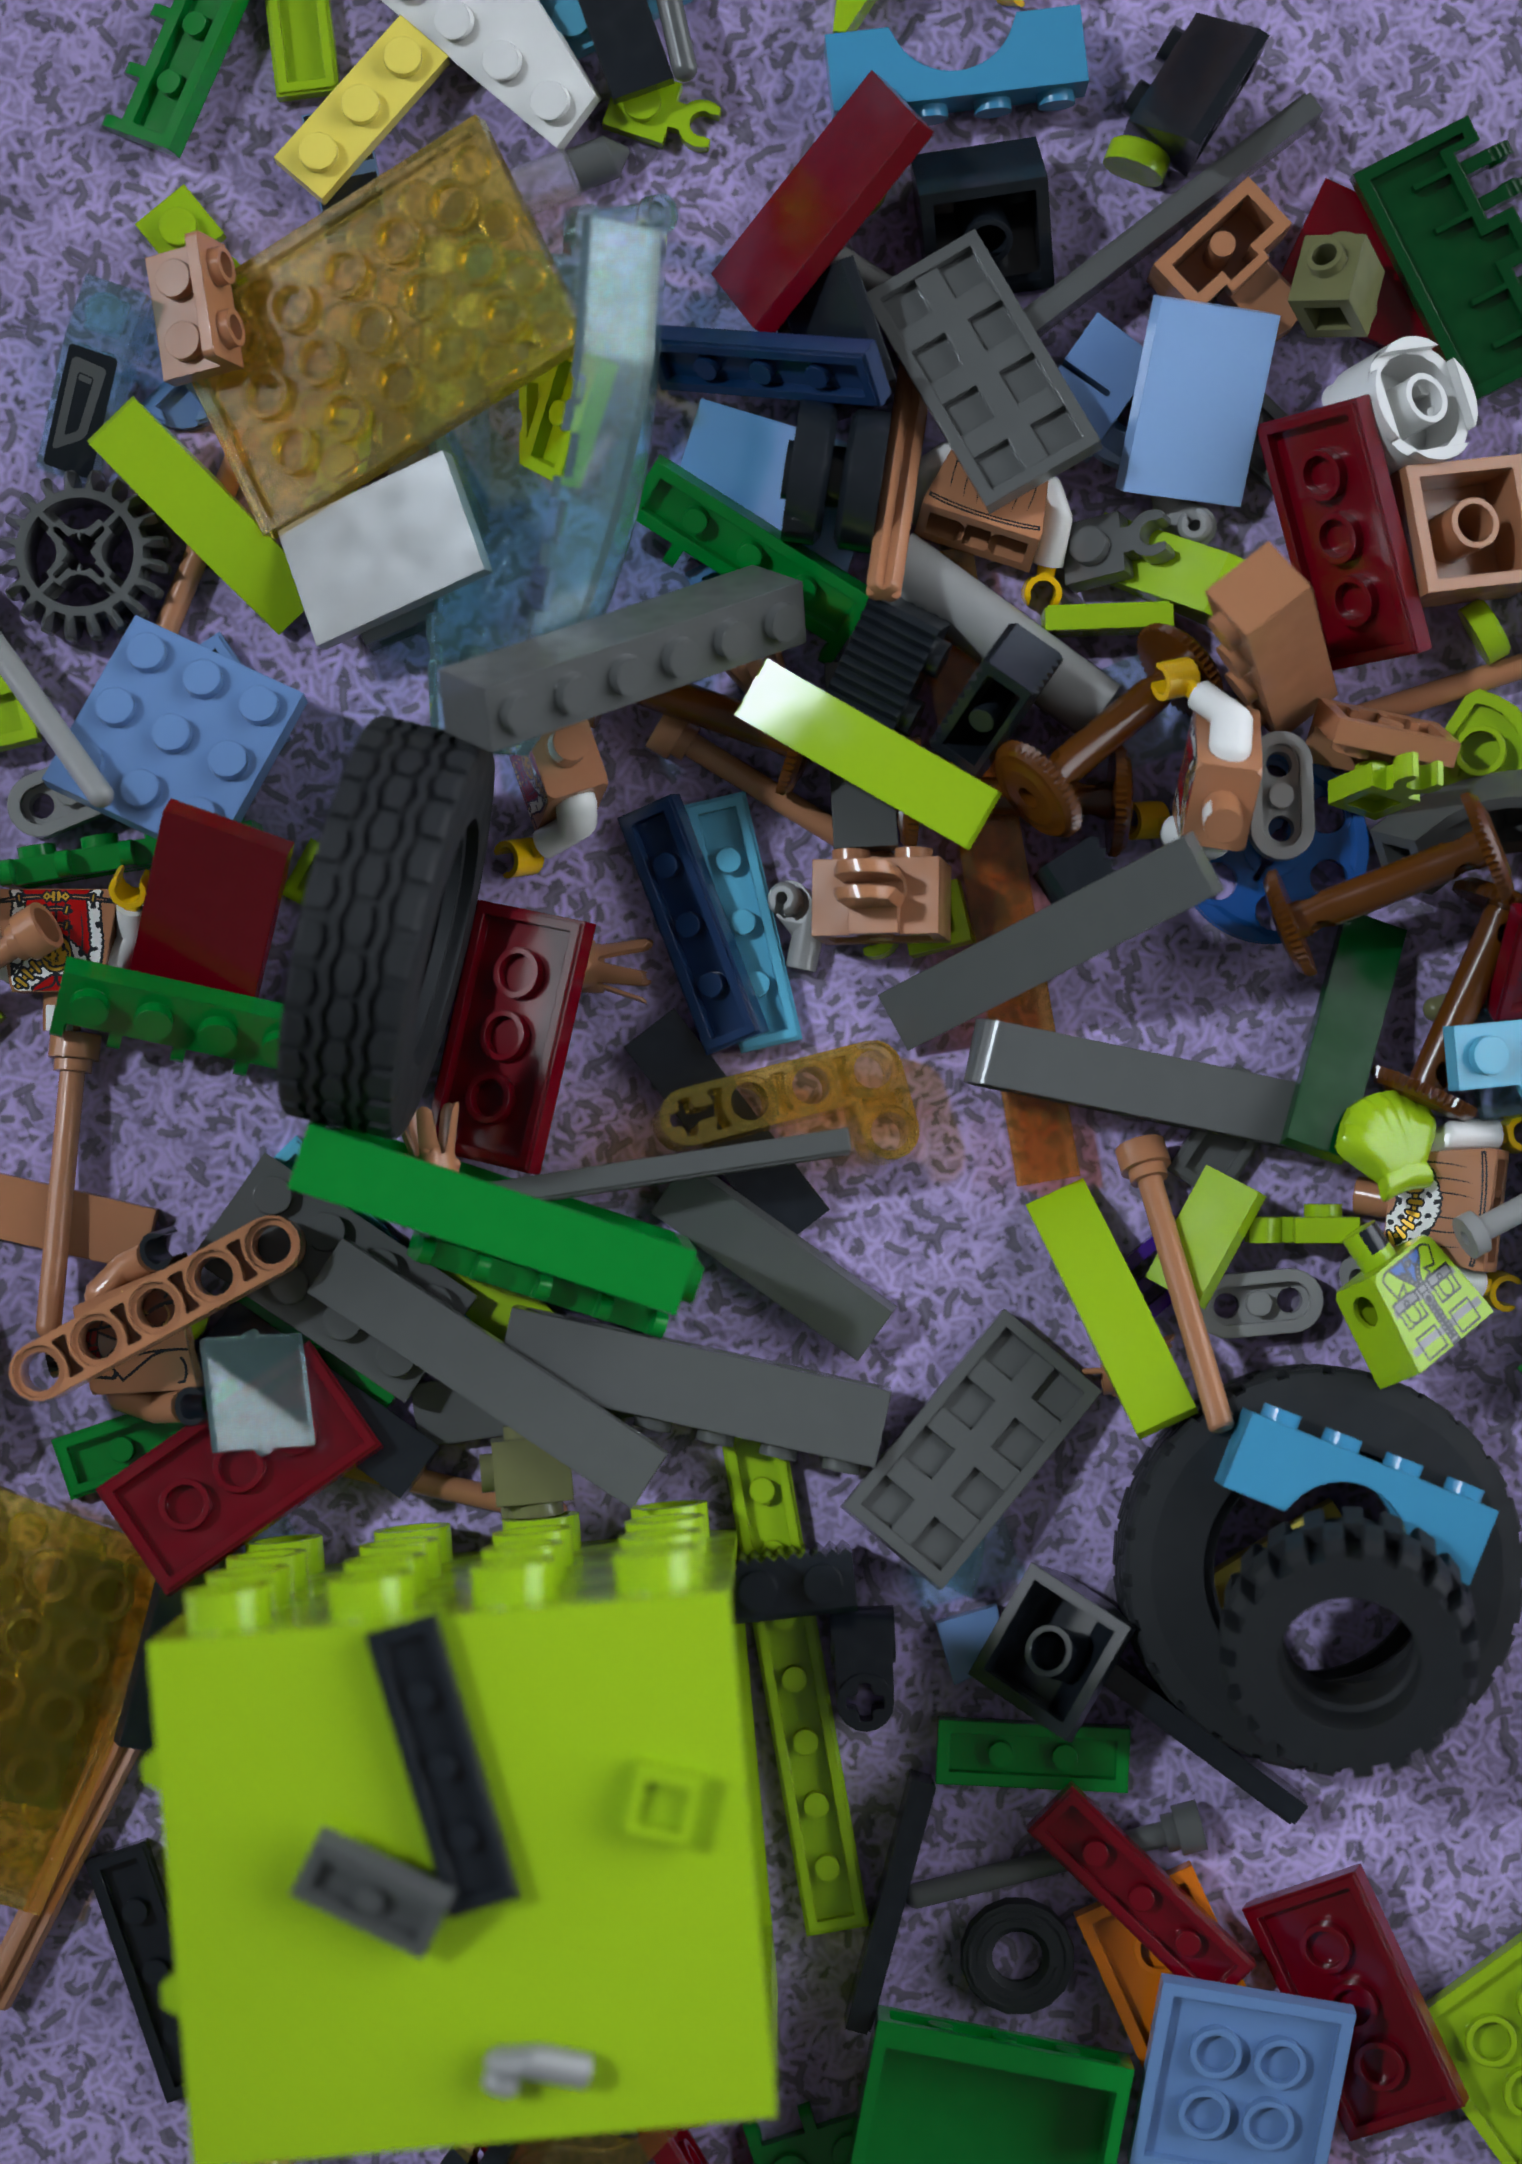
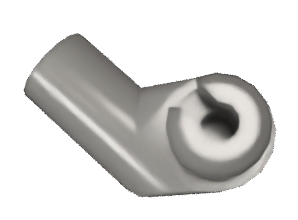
(1187, 519)
(793, 907)
(534, 2062)

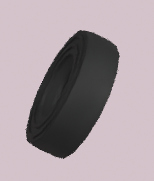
(1024, 1994)

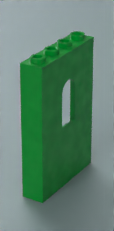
(463, 1207)
(985, 2096)

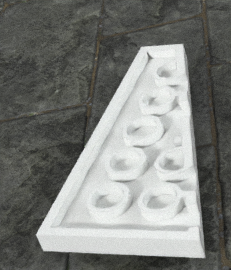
(512, 54)

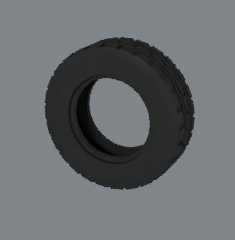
(384, 928)
(1178, 1511)

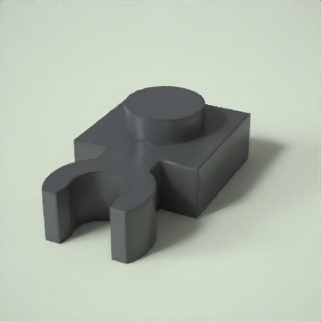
(1104, 547)

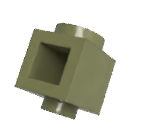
(1336, 285)
(524, 1478)

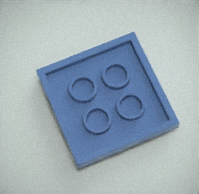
(178, 727)
(1239, 2076)

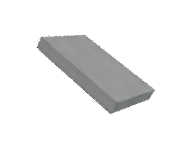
(384, 550)

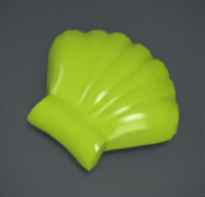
(1488, 736)
(1389, 1141)

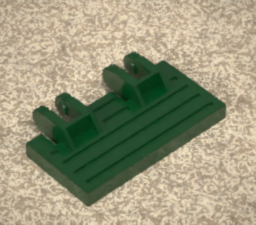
(1448, 250)

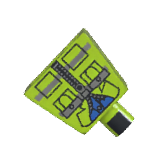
(1405, 1303)

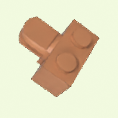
(1228, 258)
(880, 898)

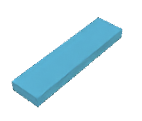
(735, 865)

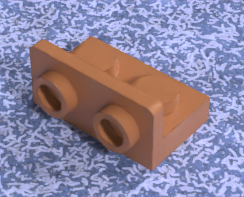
(195, 310)
(1353, 734)

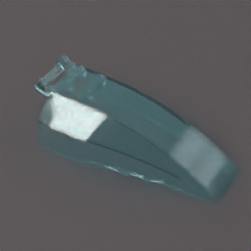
(565, 539)

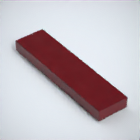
(1137, 1890)

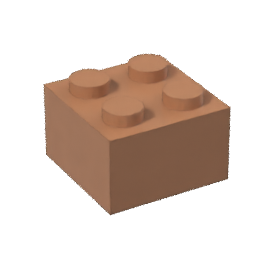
(1463, 527)

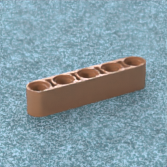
(126, 1313)

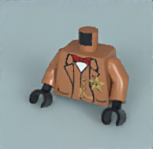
(166, 1379)

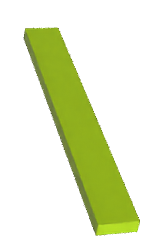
(799, 1707)

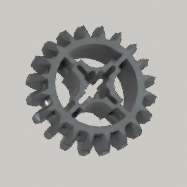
(45, 517)

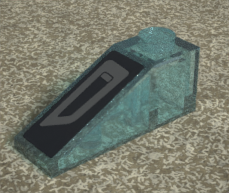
(94, 373)

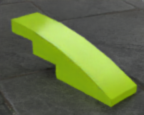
(200, 511)
(868, 754)
(1111, 1309)

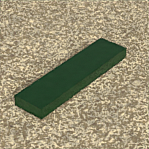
(1343, 1034)

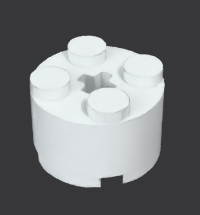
(1416, 398)

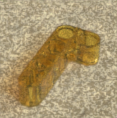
(783, 1108)

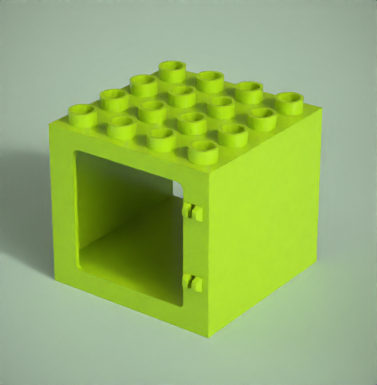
(618, 1946)

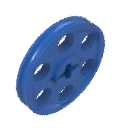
(1345, 847)

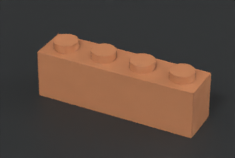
(1271, 639)

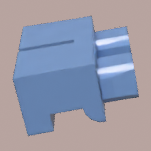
(1103, 380)

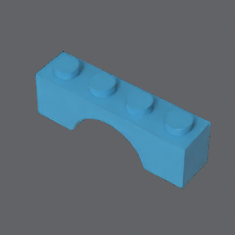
(1036, 64)
(1280, 1463)

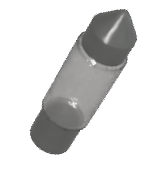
(569, 172)

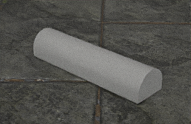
(980, 616)

